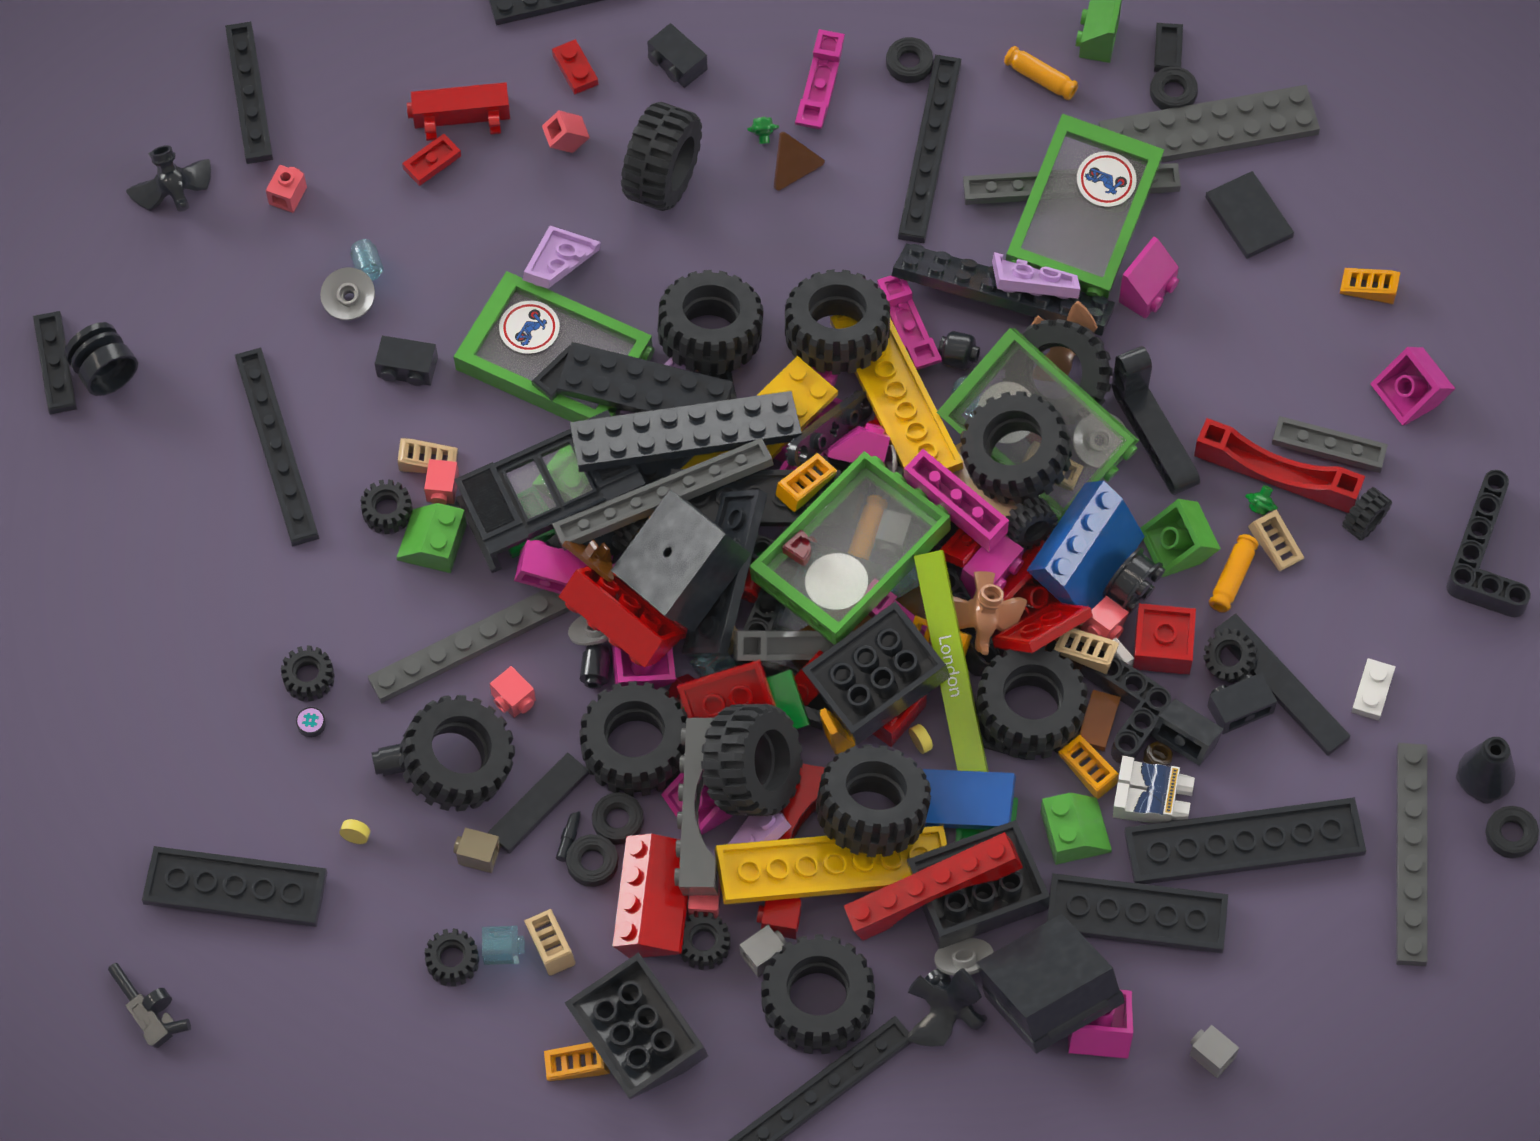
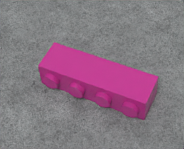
(963, 504)
(546, 566)

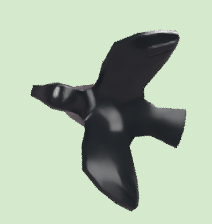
(170, 180)
(948, 1002)

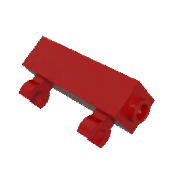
(459, 106)

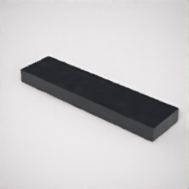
(54, 366)
(539, 802)

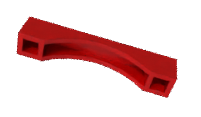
(1323, 484)
(970, 867)
(786, 913)

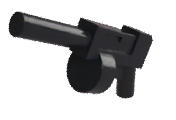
(146, 1010)

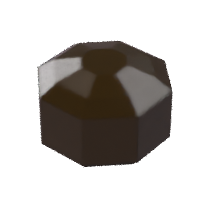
(1158, 754)

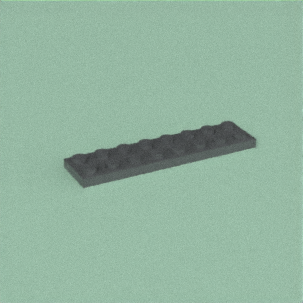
(1223, 123)

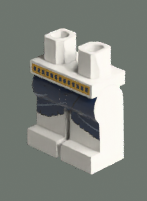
(1149, 792)

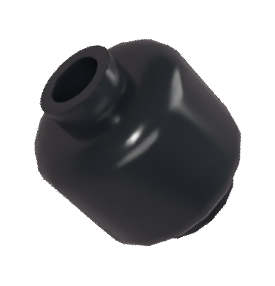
(958, 350)

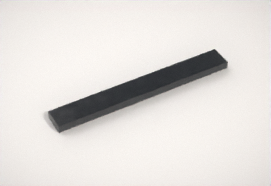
(929, 149)
(276, 447)
(828, 1084)

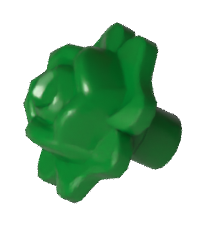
(763, 128)
(1261, 501)

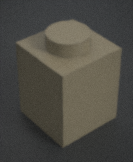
(477, 850)

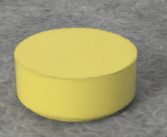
(921, 738)
(355, 831)

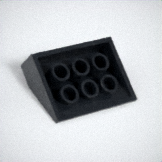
(876, 672)
(986, 904)
(636, 1027)

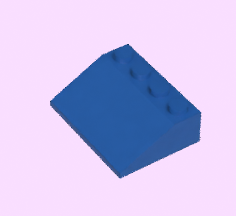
(1087, 546)

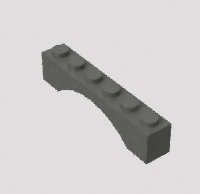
(778, 645)
(698, 866)

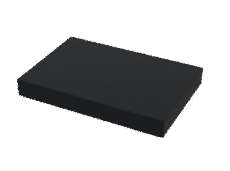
(1249, 214)

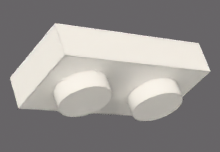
(1373, 689)

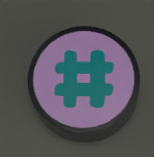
(310, 722)

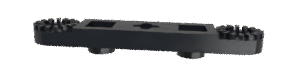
(829, 428)

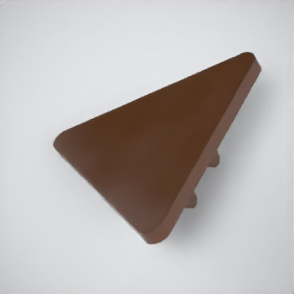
(793, 161)
(594, 556)

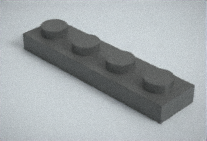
(1329, 444)

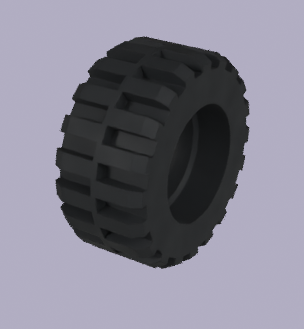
(661, 156)
(837, 295)
(1084, 344)
(710, 348)
(1006, 416)
(627, 705)
(477, 725)
(1023, 734)
(751, 760)
(865, 828)
(818, 1030)

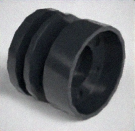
(101, 359)

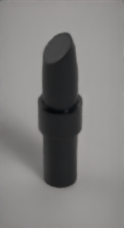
(568, 836)

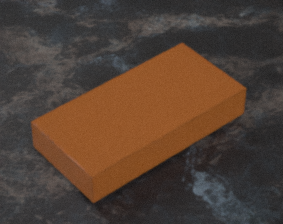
(1099, 719)

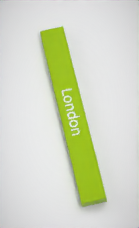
(948, 644)

